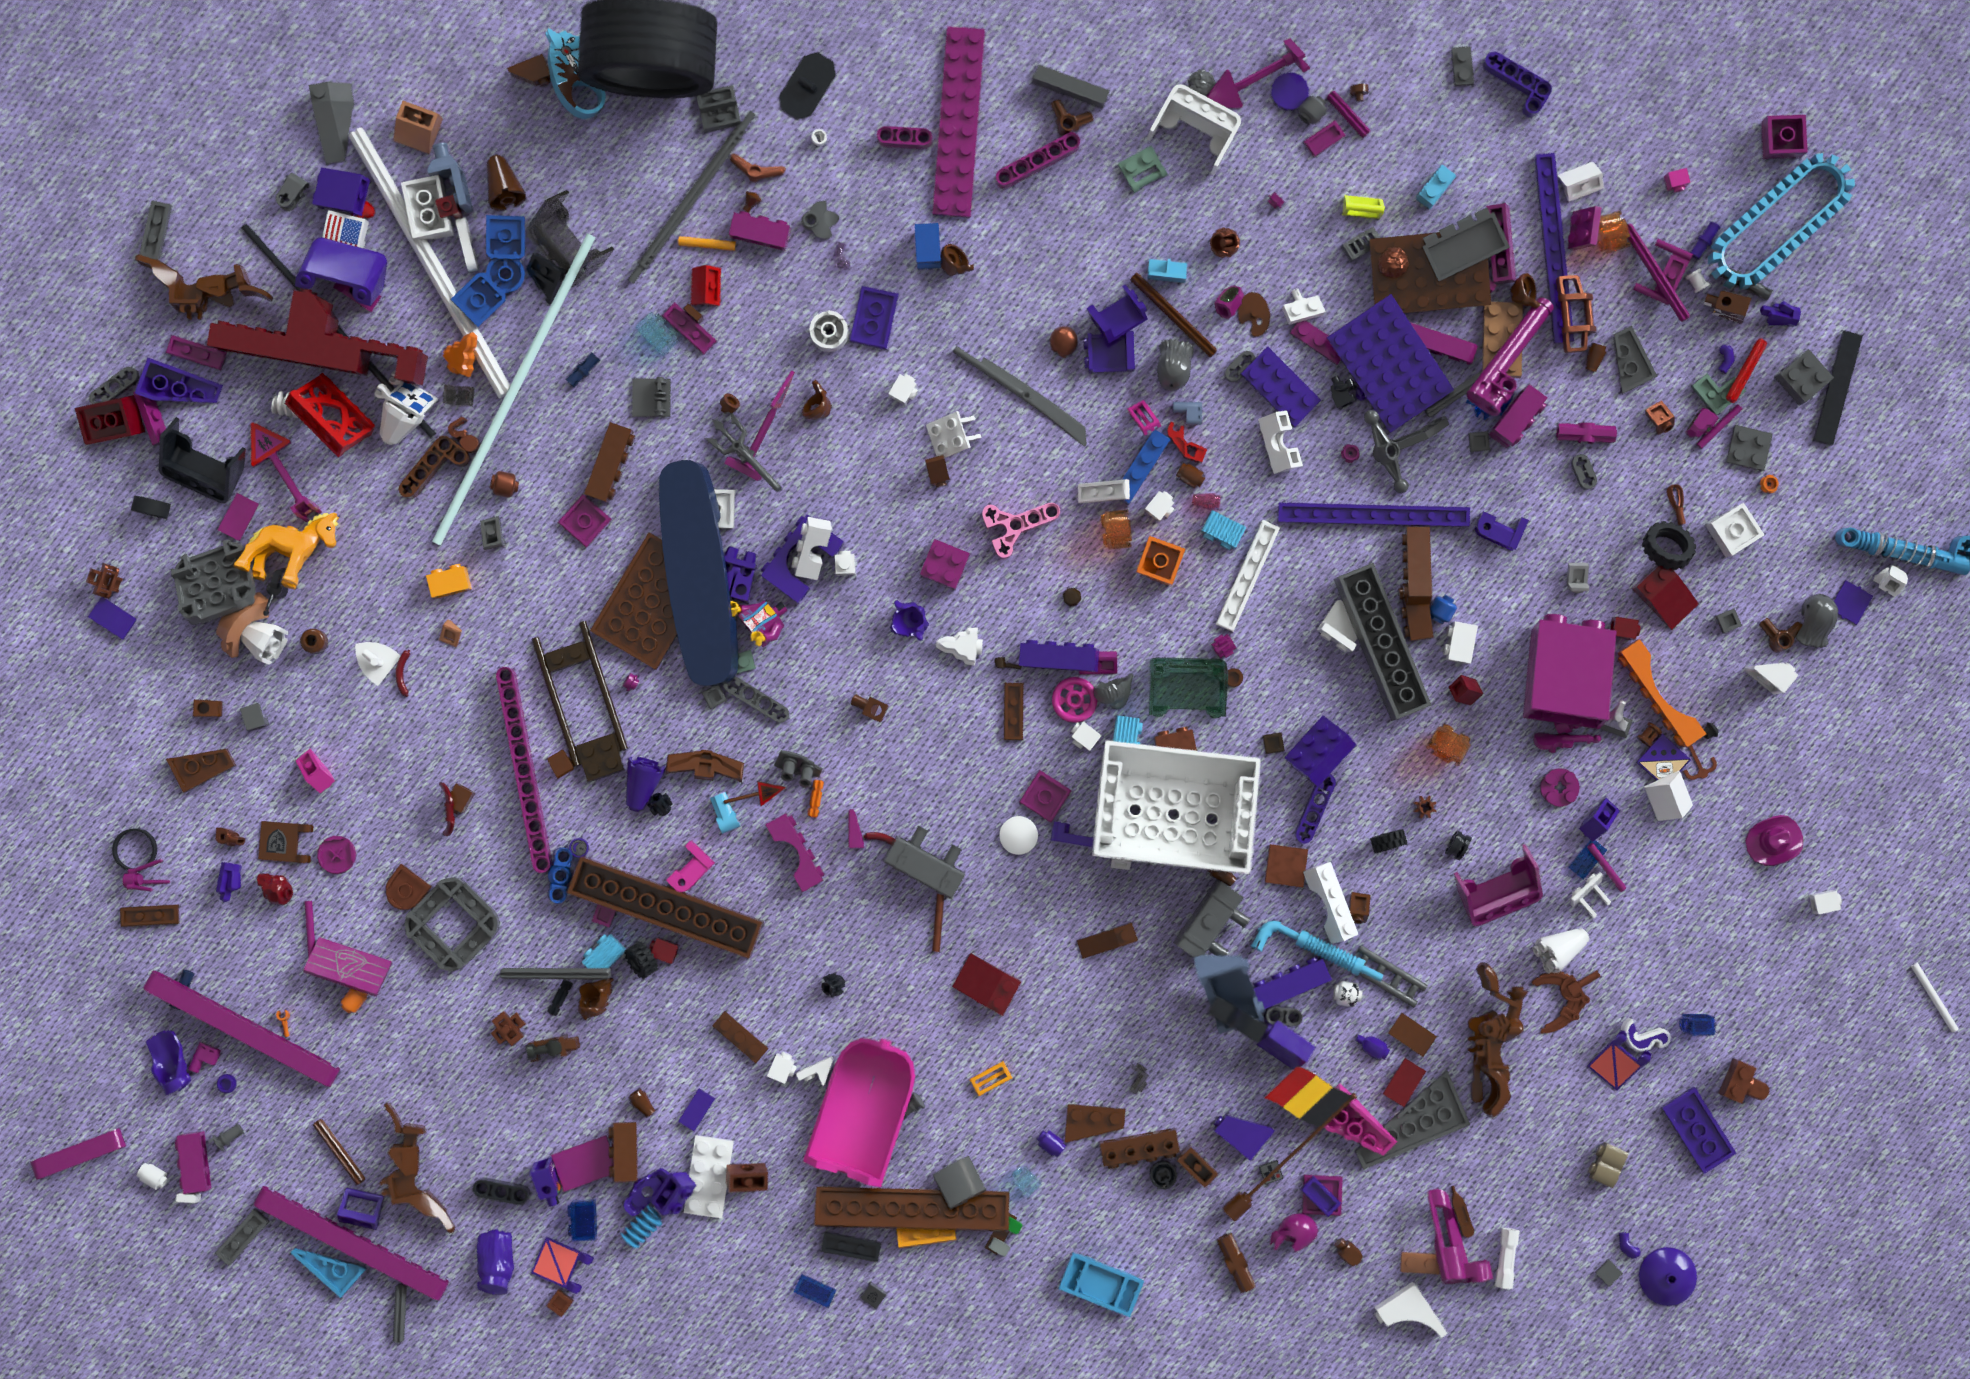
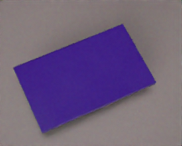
(112, 618)

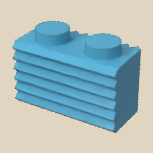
(1435, 186)
(1222, 530)
(1127, 729)
(605, 953)

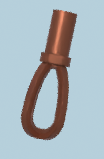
(1677, 509)

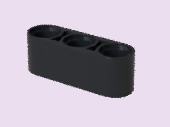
(492, 1191)

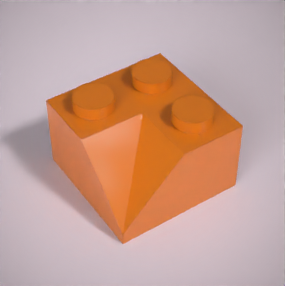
(1160, 561)

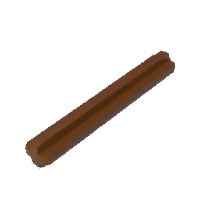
(339, 1152)

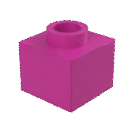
(1677, 180)

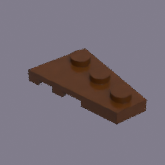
(199, 768)
(1090, 1121)

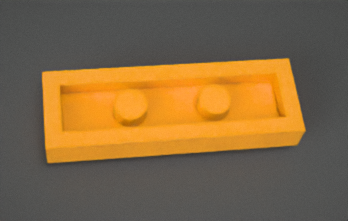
(918, 1237)

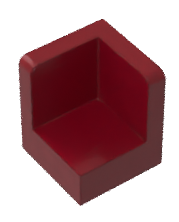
(1465, 690)

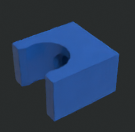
(927, 246)

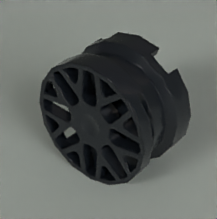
(1456, 843)
(1163, 1174)

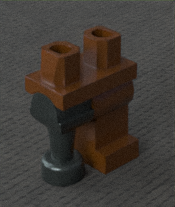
(552, 1047)

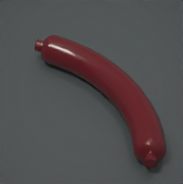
(399, 672)
(879, 836)

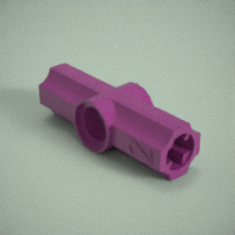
(1586, 432)

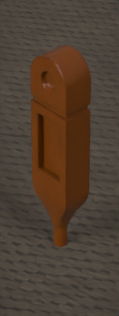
(1462, 1214)

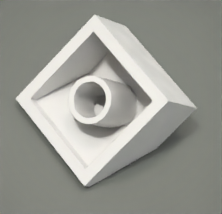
(1773, 677)

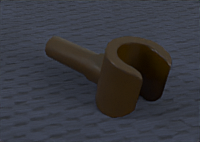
(1000, 663)

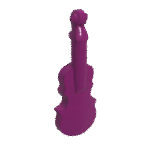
(1551, 741)

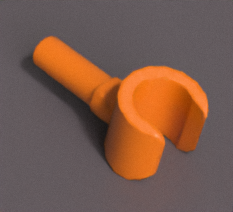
(284, 1022)

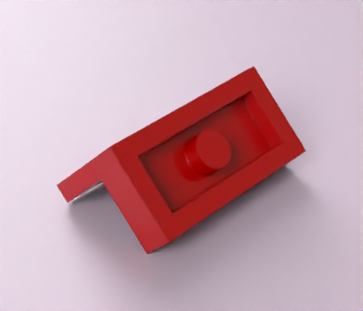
(705, 285)

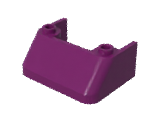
(1502, 894)

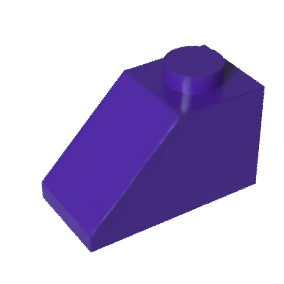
(1599, 820)

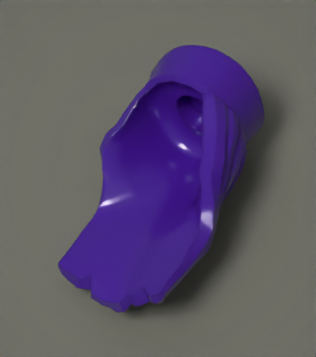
(168, 1062)
(494, 1261)

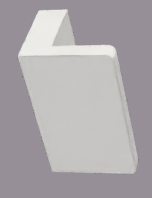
(1581, 181)

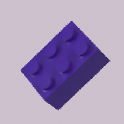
(1320, 751)

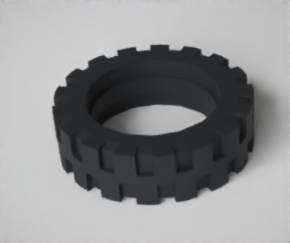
(1662, 557)

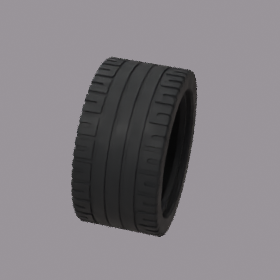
(647, 48)

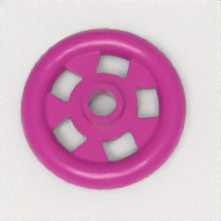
(1070, 715)

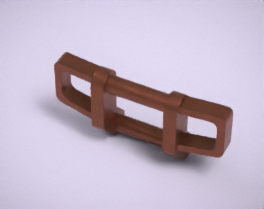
(1567, 328)

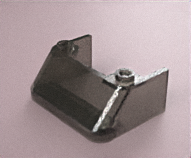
(557, 241)

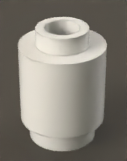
(152, 1176)

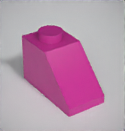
(314, 771)

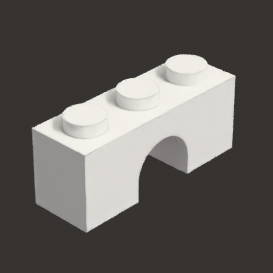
(1273, 429)
(815, 533)

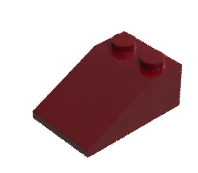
(109, 420)
(1666, 595)
(986, 984)

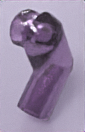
(839, 258)

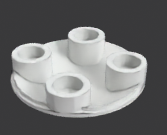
(1018, 835)

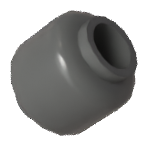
(1312, 110)

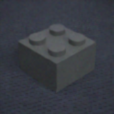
(1804, 377)

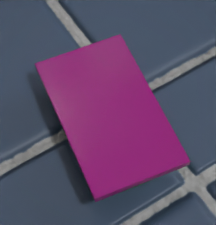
(238, 516)

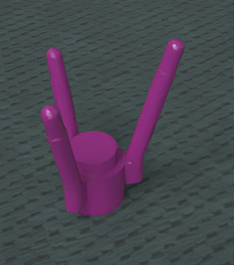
(133, 880)

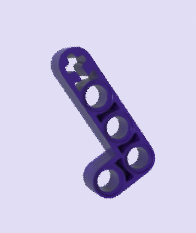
(1515, 81)

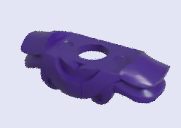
(636, 1201)

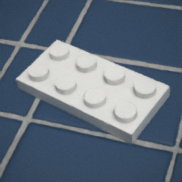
(709, 1174)

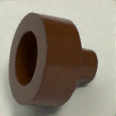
(1359, 90)
(729, 403)

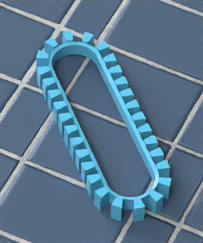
(1764, 204)

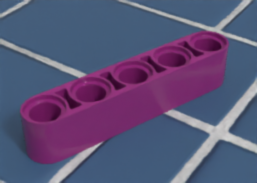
(1044, 154)
(1447, 345)
(78, 1154)

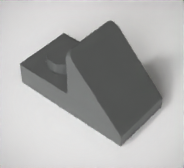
(492, 533)

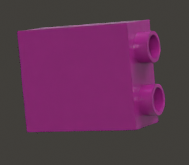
(1569, 672)

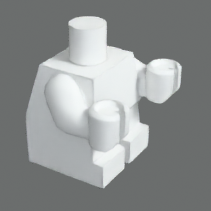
(1891, 580)

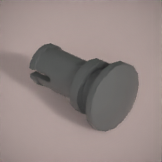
(914, 1104)
(228, 1136)

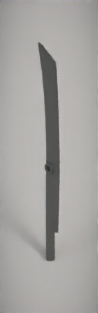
(1029, 395)

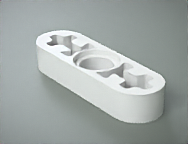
(465, 239)

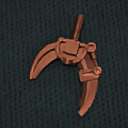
(1571, 991)

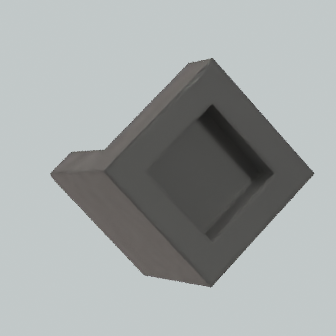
(253, 717)

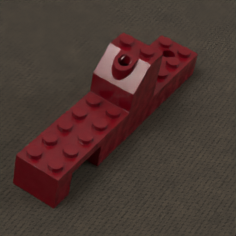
(314, 342)

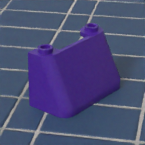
(344, 265)

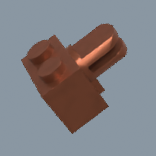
(1740, 1082)

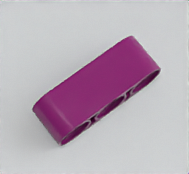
(897, 132)

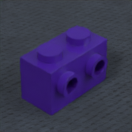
(673, 1193)

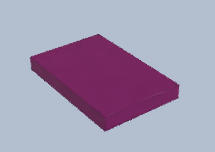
(583, 1163)

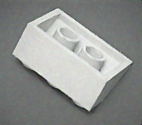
(422, 208)

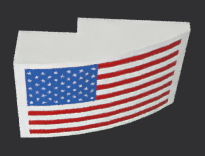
(345, 229)

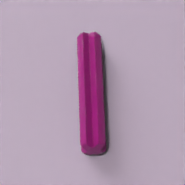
(1348, 114)

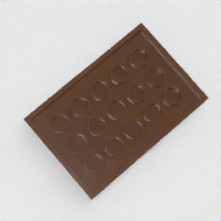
(1419, 288)
(639, 609)

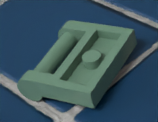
(1140, 163)

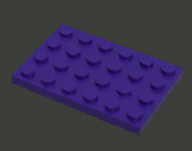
(1390, 363)

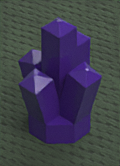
(1781, 314)
(228, 880)

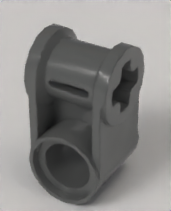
(292, 190)

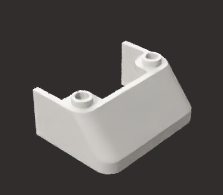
(1202, 114)

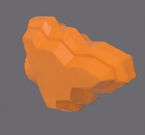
(461, 355)

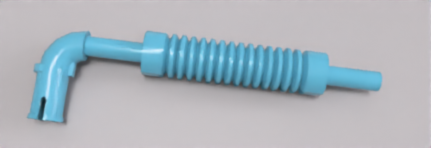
(1317, 946)

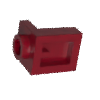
(447, 207)

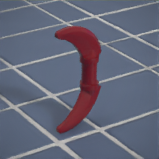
(449, 810)

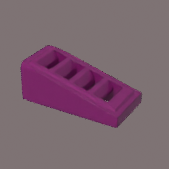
(854, 833)

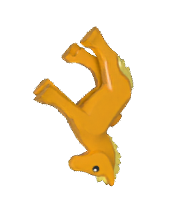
(290, 543)

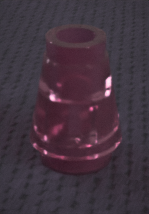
(1207, 501)

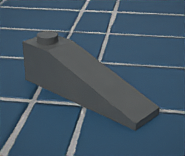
(333, 113)

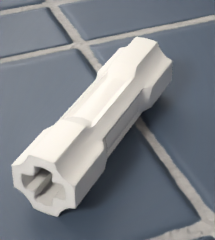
(1505, 1273)

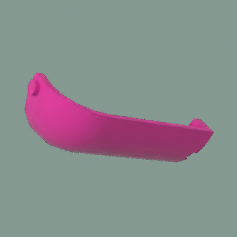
(858, 1129)

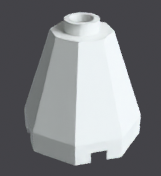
(396, 423)
(264, 640)

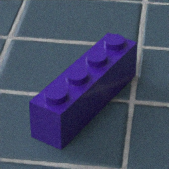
(1059, 657)
(1292, 983)

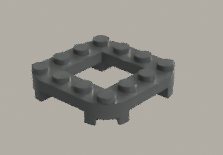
(432, 944)

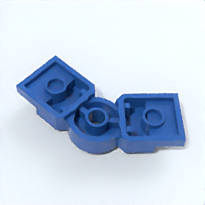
(505, 249)

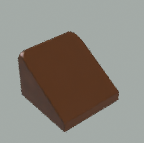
(560, 763)

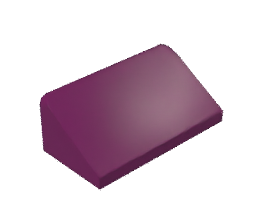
(1107, 663)

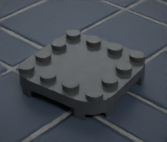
(211, 585)

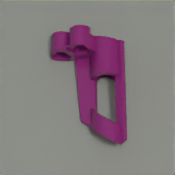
(1453, 1260)

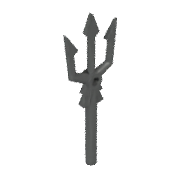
(742, 450)

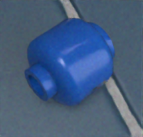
(1442, 609)

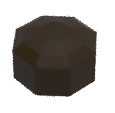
(1072, 597)

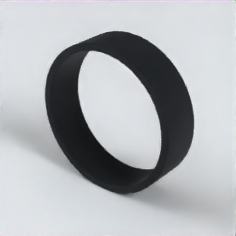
(117, 839)

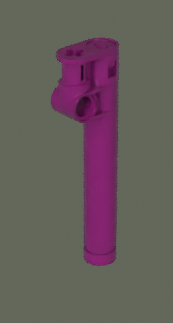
(1490, 383)

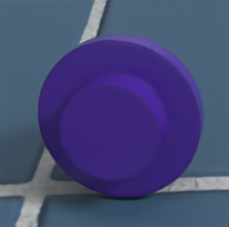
(226, 1083)

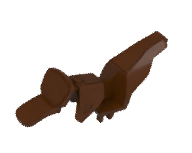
(195, 297)
(402, 1181)

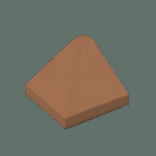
(450, 631)

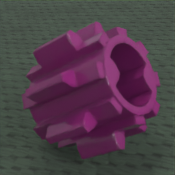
(1223, 646)

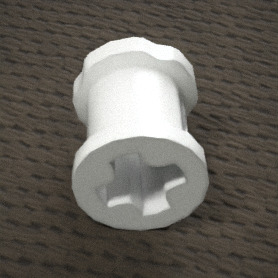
(1697, 280)

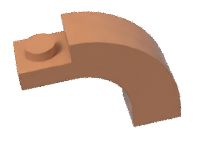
(232, 625)

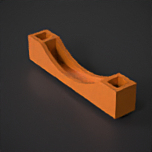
(1638, 661)

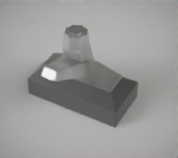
(1617, 723)

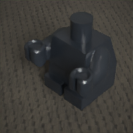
(1341, 392)

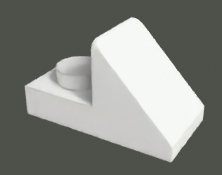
(821, 1068)

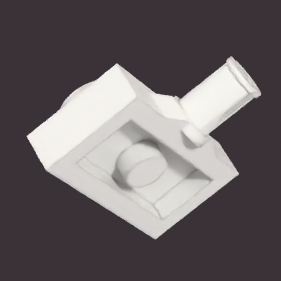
(1302, 308)

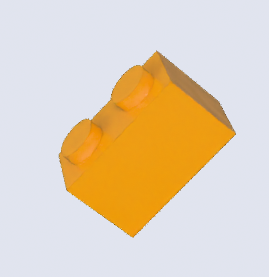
(449, 581)

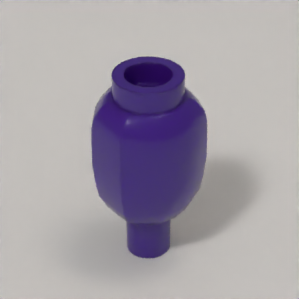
(1373, 1047)

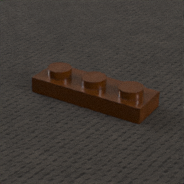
(740, 1037)

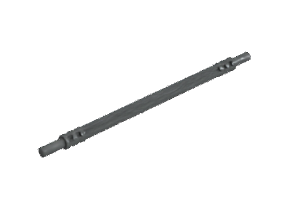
(691, 197)

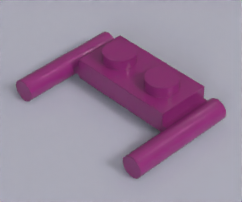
(1673, 271)

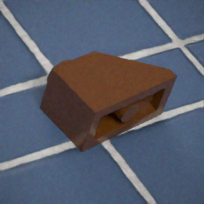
(533, 71)
(937, 471)

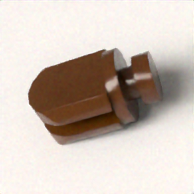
(1348, 1252)

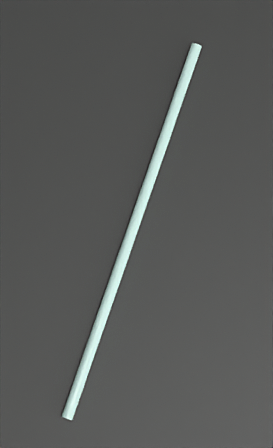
(513, 389)

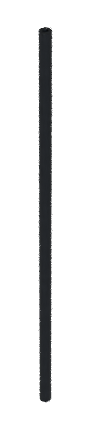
(291, 278)

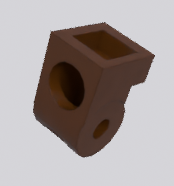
(207, 708)

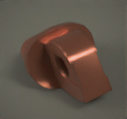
(231, 837)

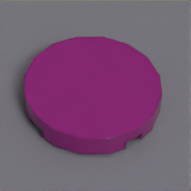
(336, 854)

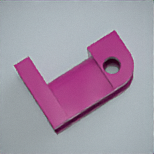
(692, 870)

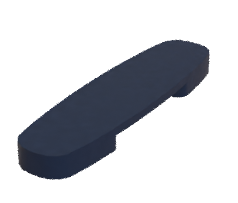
(697, 573)

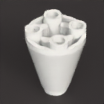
(1560, 948)

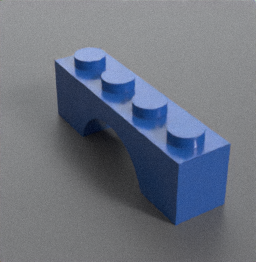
(1144, 462)

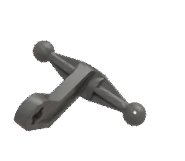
(1388, 450)

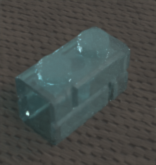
(657, 334)

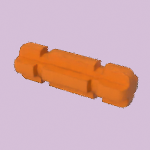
(815, 798)

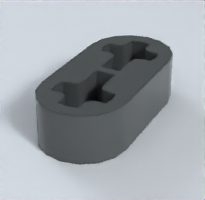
(1236, 363)
(1579, 473)

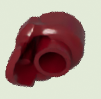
(275, 888)

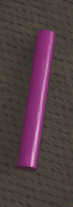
(1719, 426)
(1606, 867)
(309, 926)

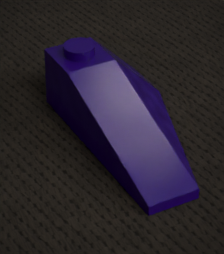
(169, 383)

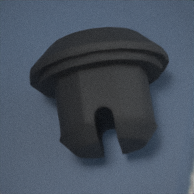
(1710, 730)

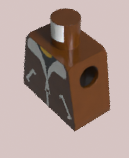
(1736, 307)

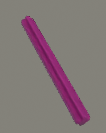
(1657, 274)

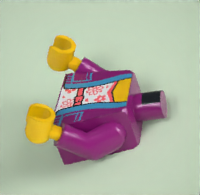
(761, 620)

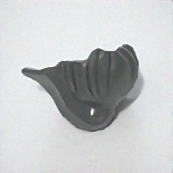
(1114, 692)

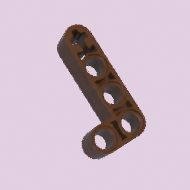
(430, 470)

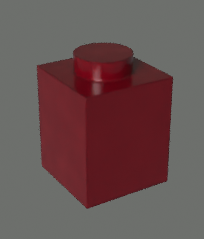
(1625, 628)
(664, 950)

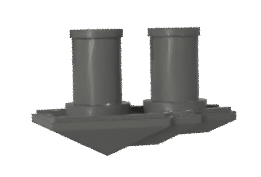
(796, 764)

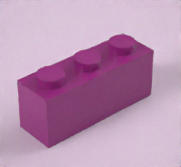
(760, 230)
(193, 1162)

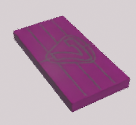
(347, 966)

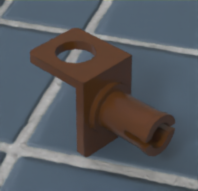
(870, 707)

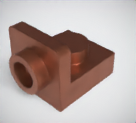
(1661, 417)

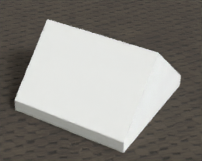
(1669, 797)

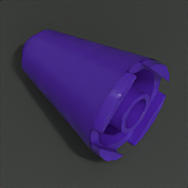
(642, 781)

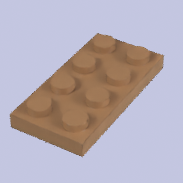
(1498, 324)

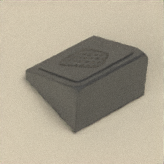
(873, 1295)

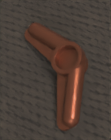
(754, 171)

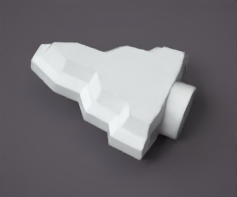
(963, 645)

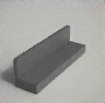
(1070, 86)

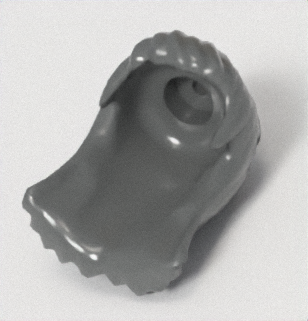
(1174, 364)
(1819, 620)

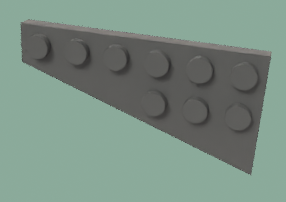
(1426, 1118)

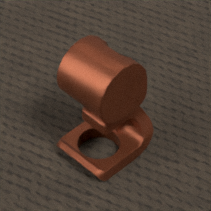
(468, 442)

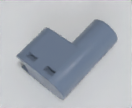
(1193, 412)

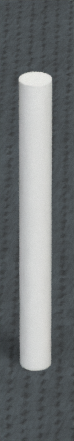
(1934, 997)

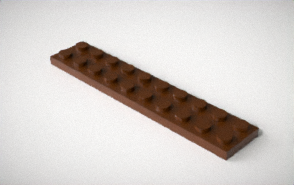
(909, 1209)

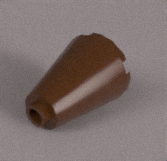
(503, 184)

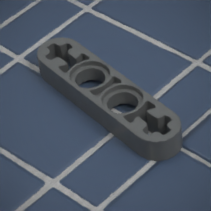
(757, 697)

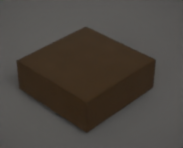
(1273, 743)

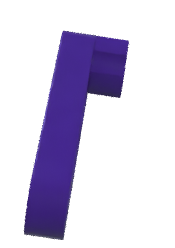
(1317, 808)
(1060, 833)

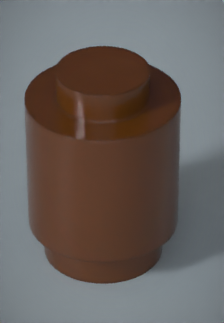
(1191, 475)

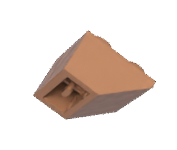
(416, 127)

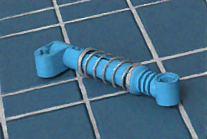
(1925, 555)

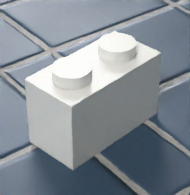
(1461, 642)

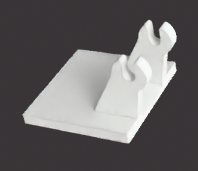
(949, 436)
(1591, 883)

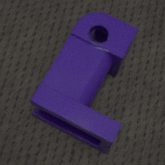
(1499, 533)

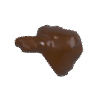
(951, 261)
(1521, 289)
(819, 398)

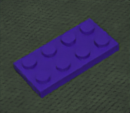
(1280, 386)
(1698, 1130)

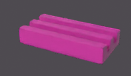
(1149, 426)

